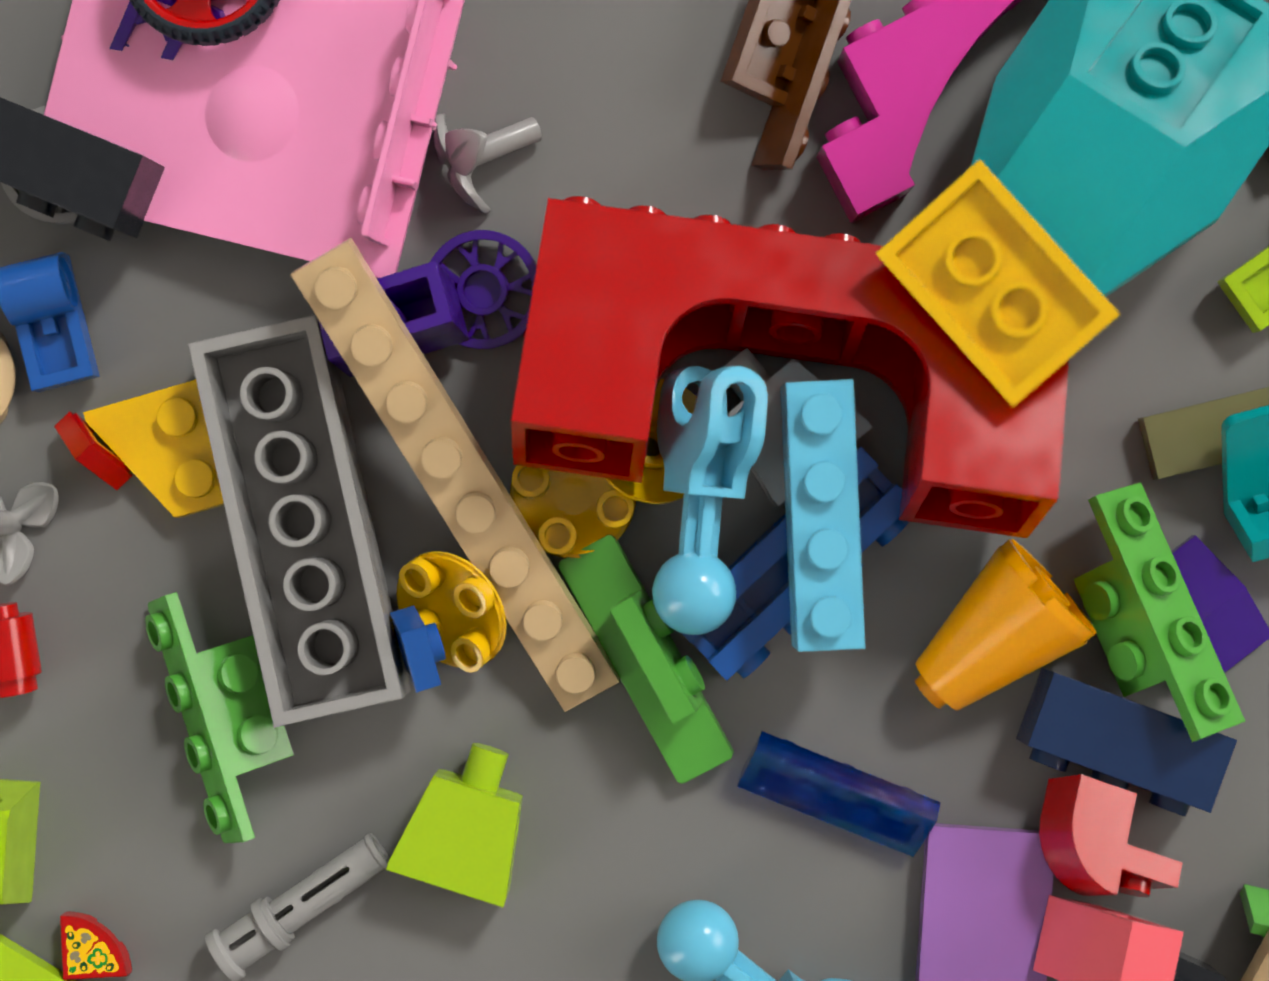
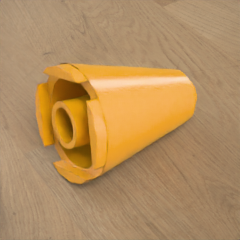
(1000, 631)

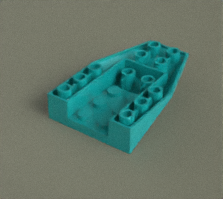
(1130, 124)

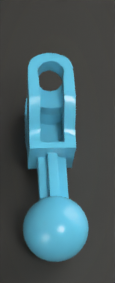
(705, 460)
(702, 944)

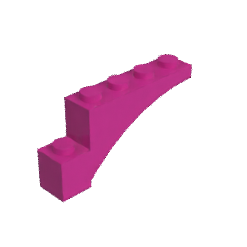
(897, 81)

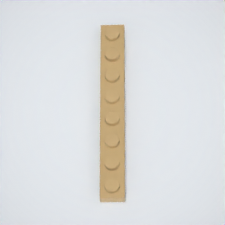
(455, 472)

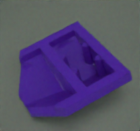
(1221, 602)

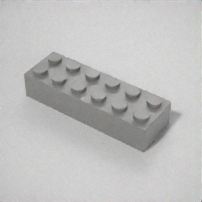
(299, 521)

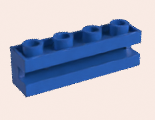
(763, 579)

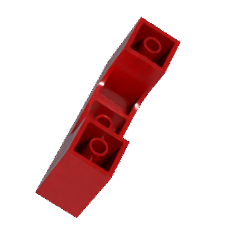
(642, 288)

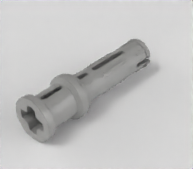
(267, 916)

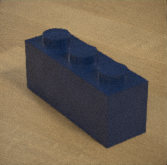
(1123, 743)

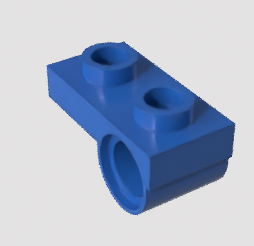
(49, 321)

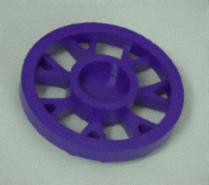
(485, 288)

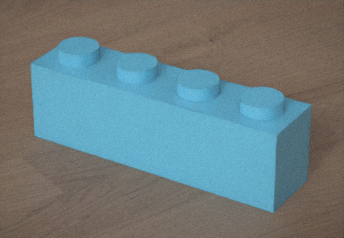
(822, 515)

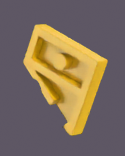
(164, 445)

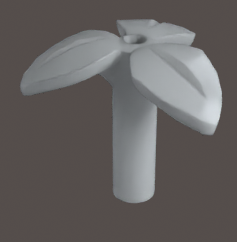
(468, 148)
(32, 507)

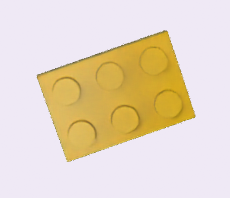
(997, 283)

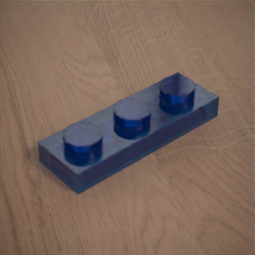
(838, 794)

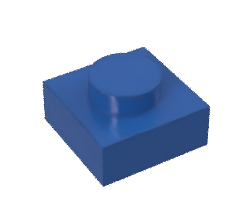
(419, 647)

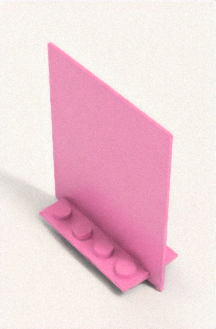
(366, 114)

